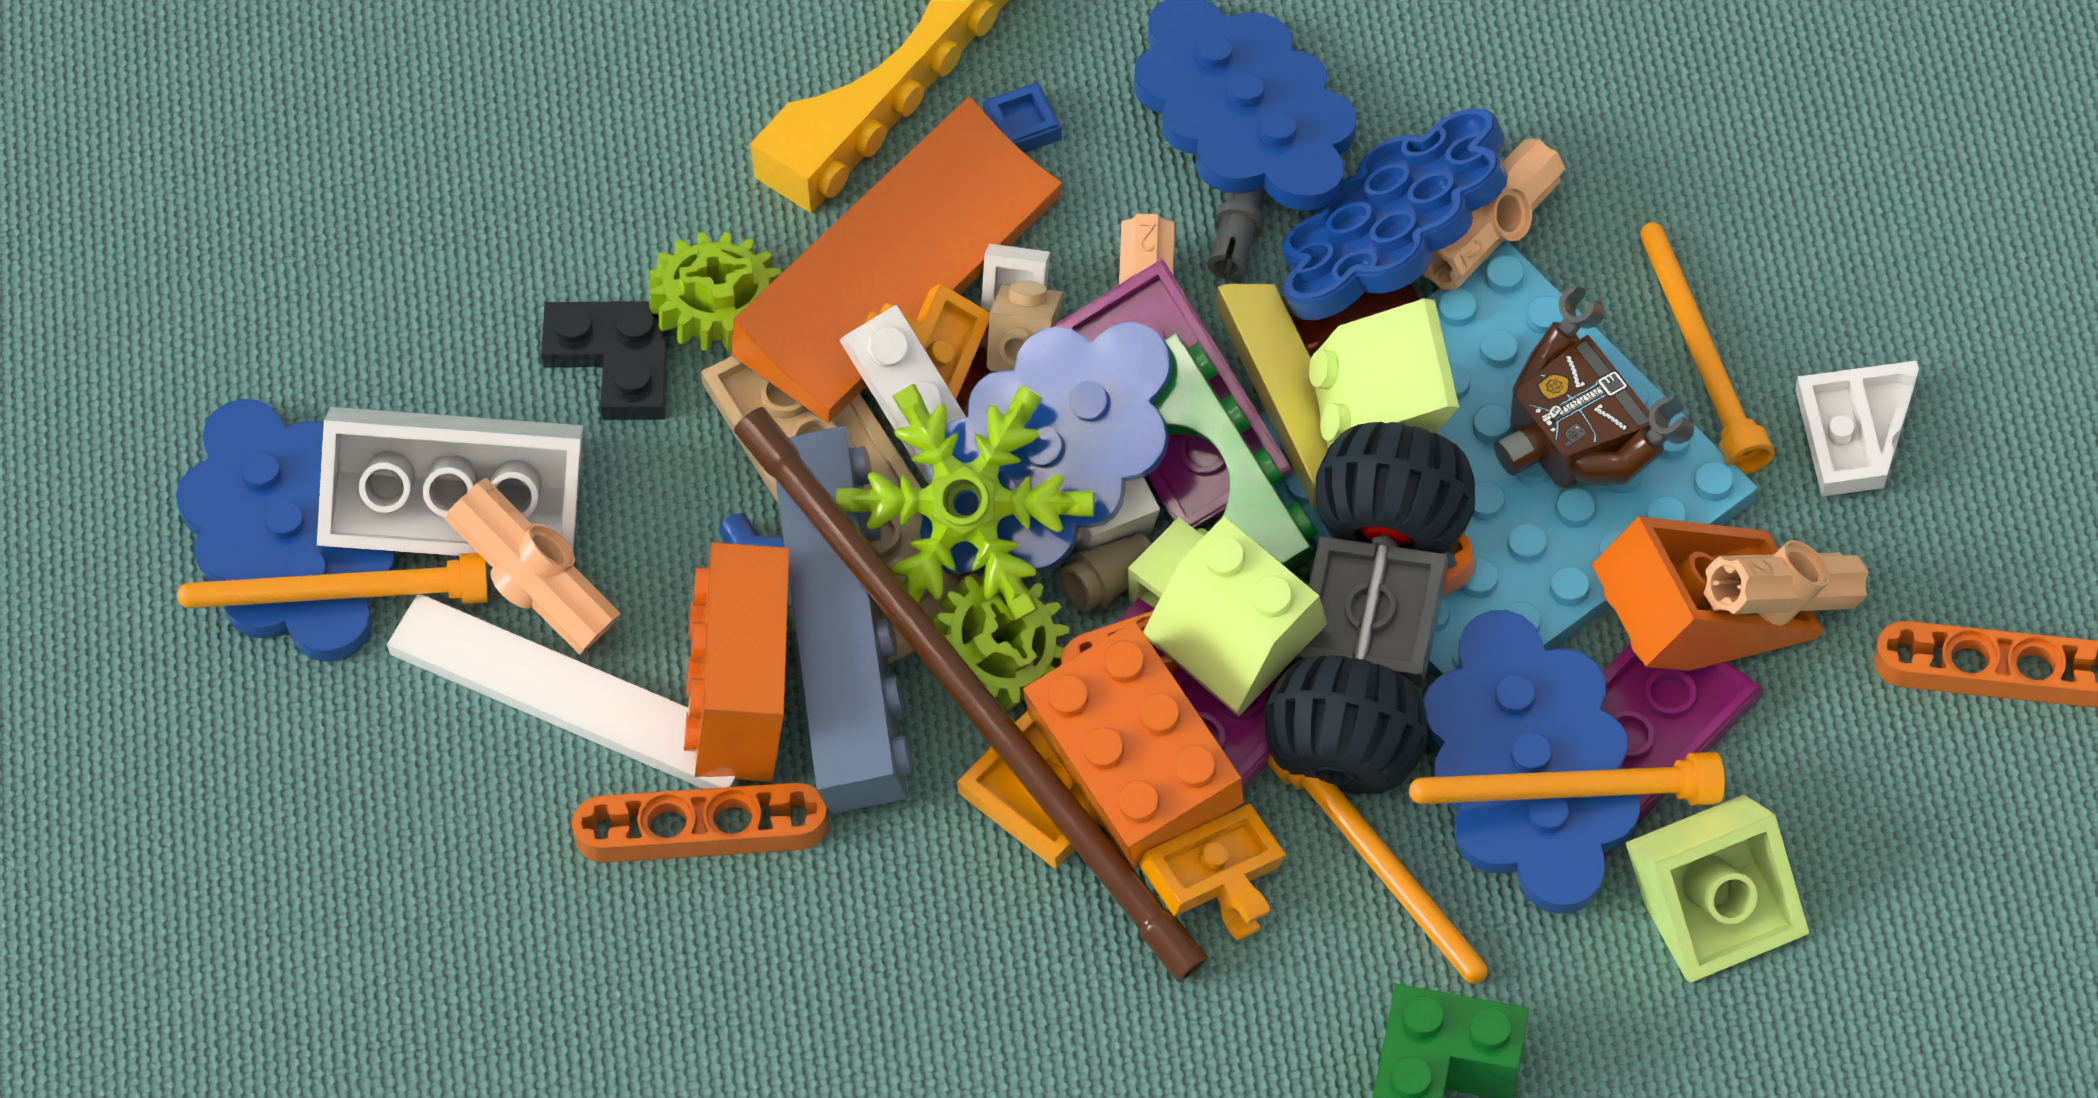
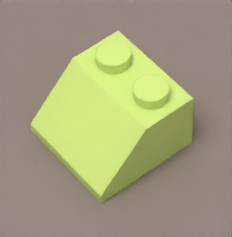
(1385, 372)
(1234, 616)
(1719, 886)

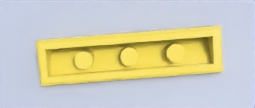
(1278, 372)

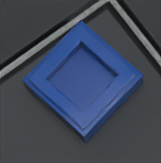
(1024, 117)

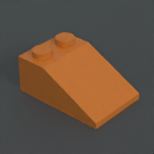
(1657, 587)

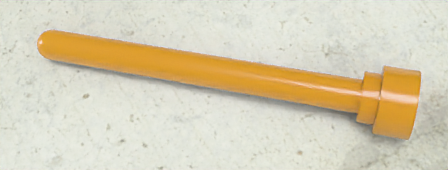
(1741, 439)
(460, 578)
(1696, 778)
(1392, 873)

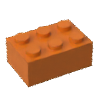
(737, 661)
(1133, 743)

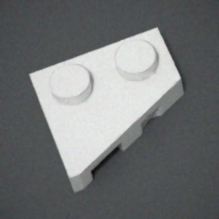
(1855, 423)

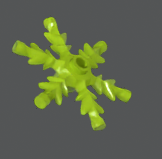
(955, 478)

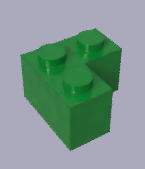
(1450, 1044)

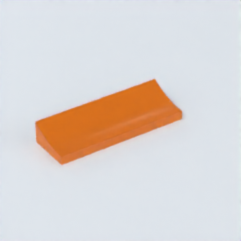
(897, 242)

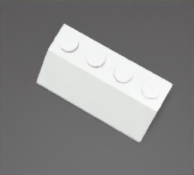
(401, 472)

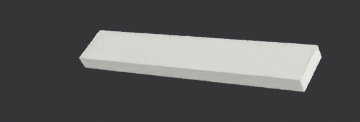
(548, 687)

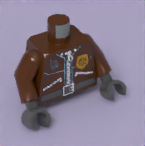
(1579, 411)

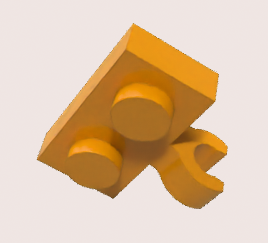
(948, 331)
(1218, 864)

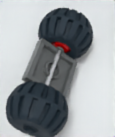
(1349, 699)

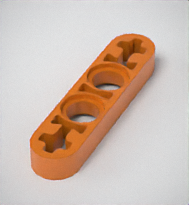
(2001, 652)
(700, 811)

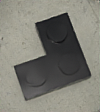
(621, 340)

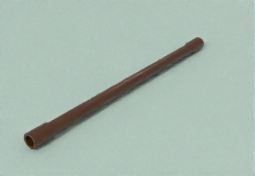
(1156, 924)

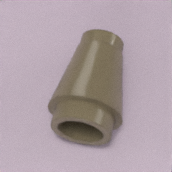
(1101, 573)

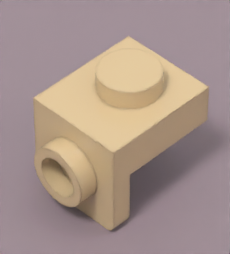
(1016, 316)

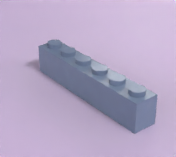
(843, 644)

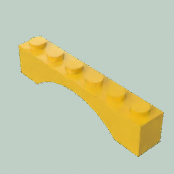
(822, 138)

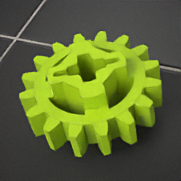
(707, 287)
(989, 619)

